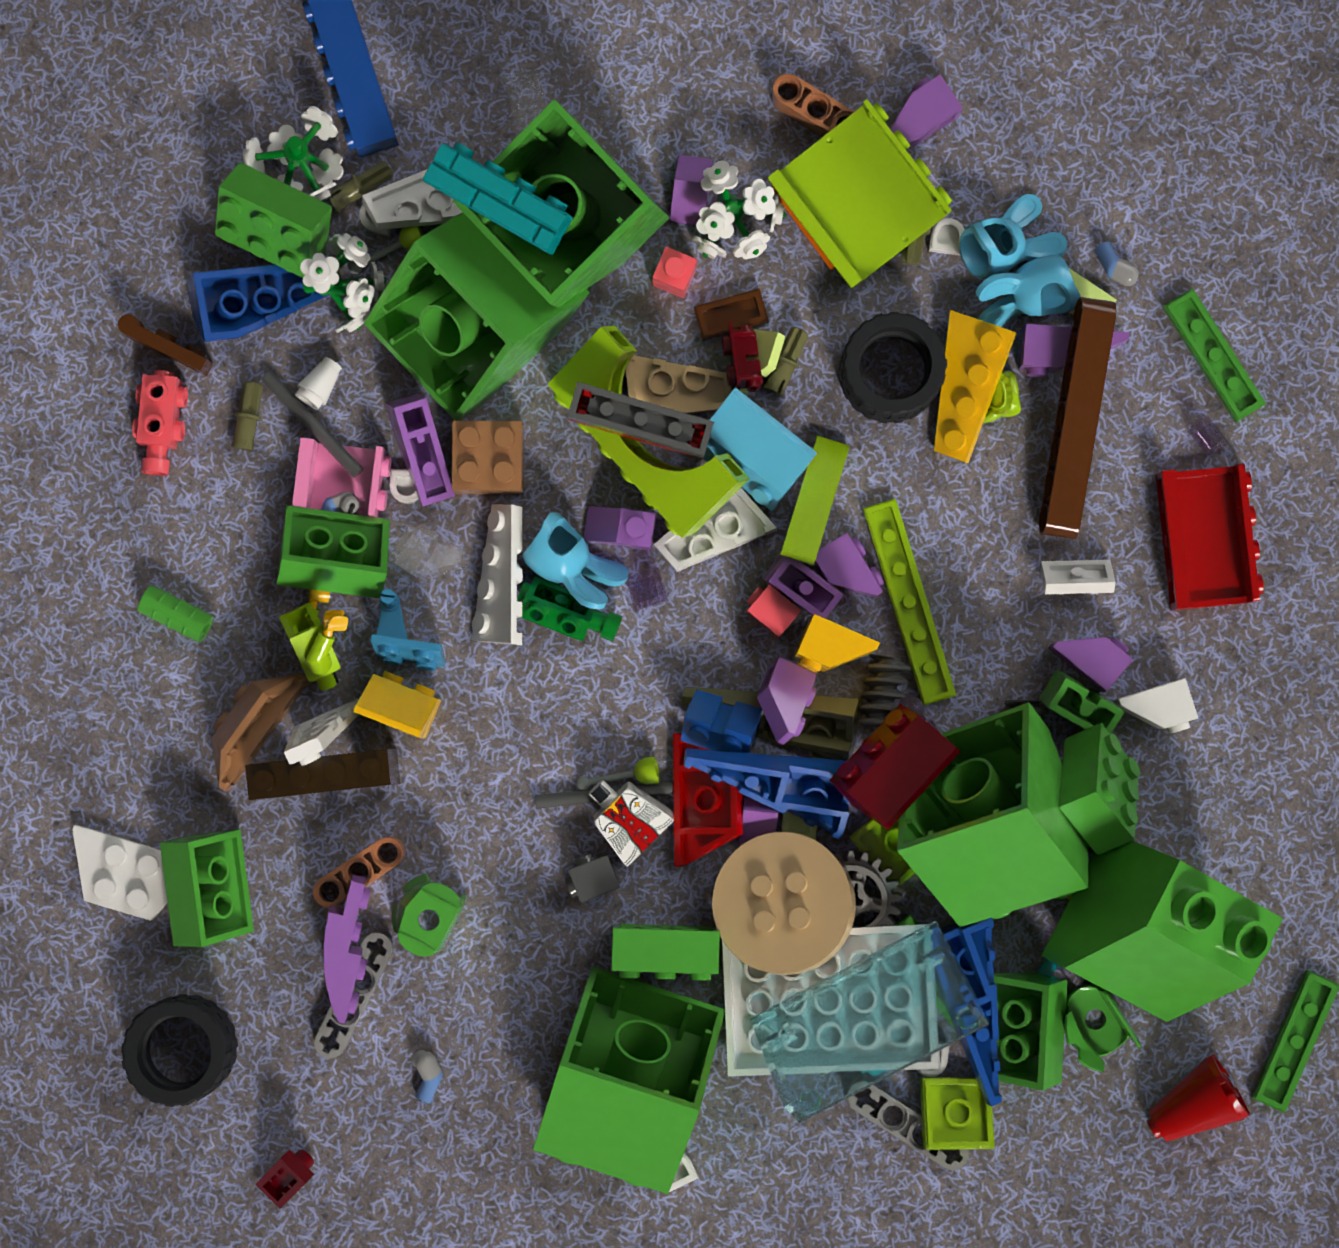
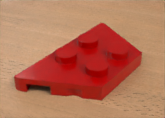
(704, 810)

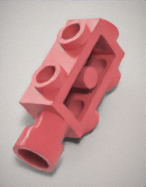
(162, 409)

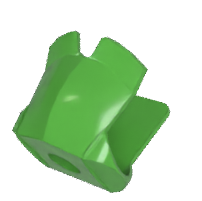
(420, 896)
(1097, 1042)

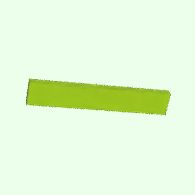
(909, 602)

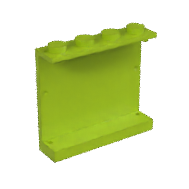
(861, 193)

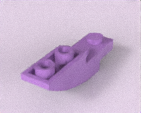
(341, 960)

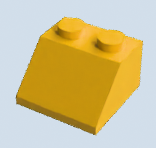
(398, 705)

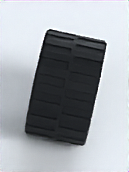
(910, 330)
(144, 1074)

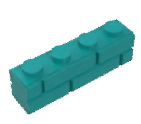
(498, 198)

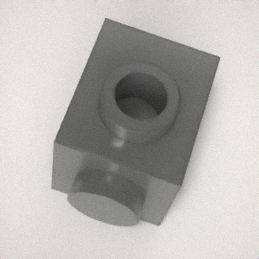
(591, 877)

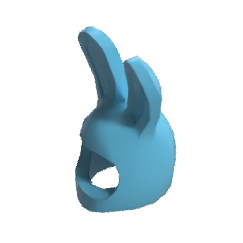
(1000, 244)
(1036, 289)
(563, 556)

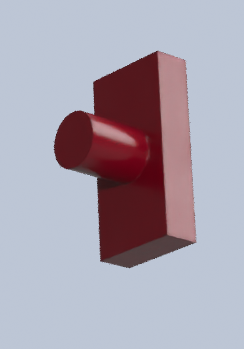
(286, 1177)

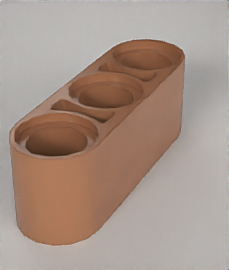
(806, 97)
(371, 858)

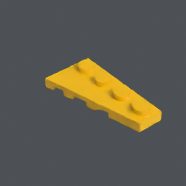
(975, 362)

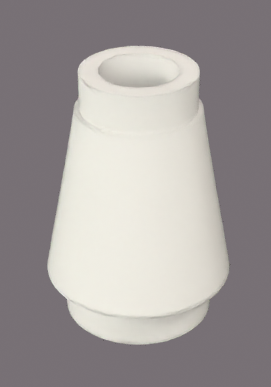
(318, 384)

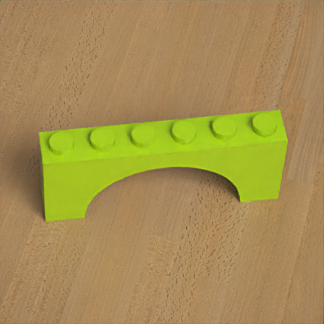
(679, 494)

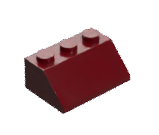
(894, 766)

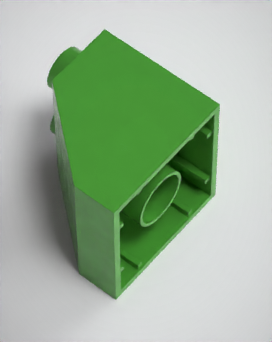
(606, 205)
(463, 316)
(992, 822)
(1160, 932)
(630, 1081)

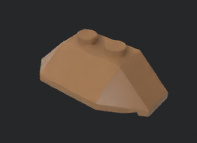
(251, 723)

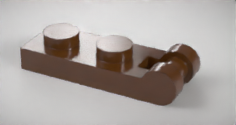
(164, 344)

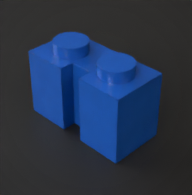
(719, 725)

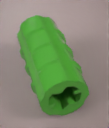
(175, 613)

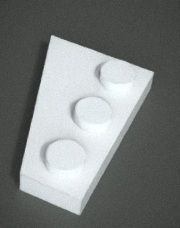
(409, 204)
(728, 528)

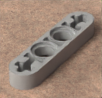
(364, 997)
(905, 1127)

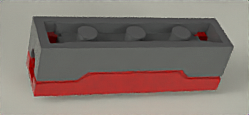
(640, 420)

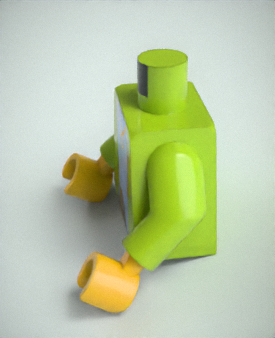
(314, 641)

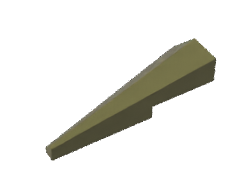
(828, 727)

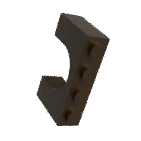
(323, 775)

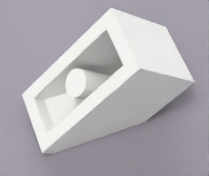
(1162, 706)

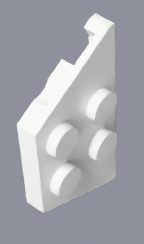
(120, 873)

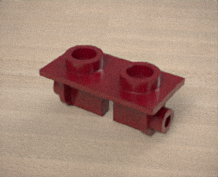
(738, 346)

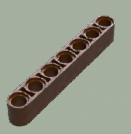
(1077, 417)

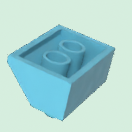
(761, 448)

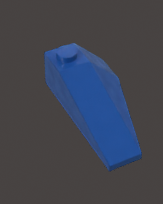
(244, 299)

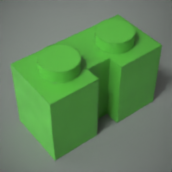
(1079, 704)

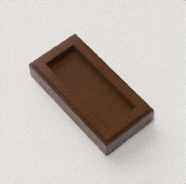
(740, 309)

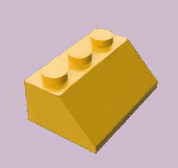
(830, 645)

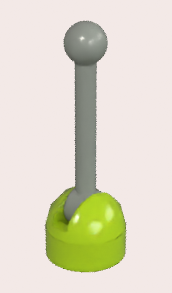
(406, 239)
(645, 771)

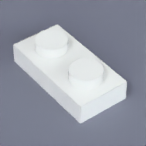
(1077, 577)

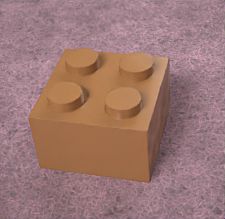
(488, 457)

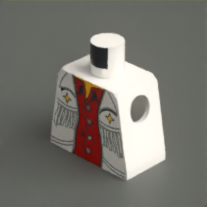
(629, 818)

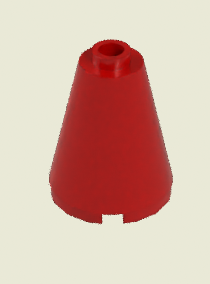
(1198, 1103)

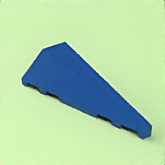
(781, 783)
(975, 955)

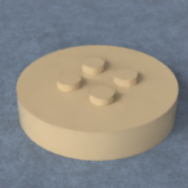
(783, 903)

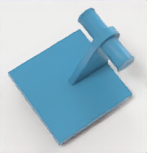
(392, 641)

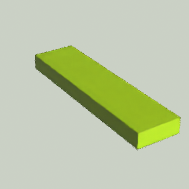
(815, 501)

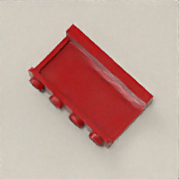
(1209, 537)

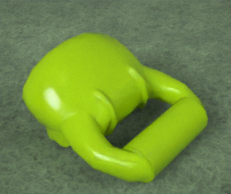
(1005, 399)

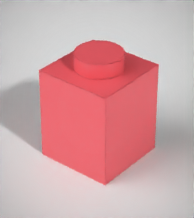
(674, 272)
(772, 610)

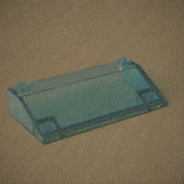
(867, 1022)

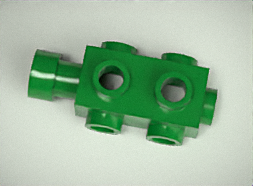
(563, 613)

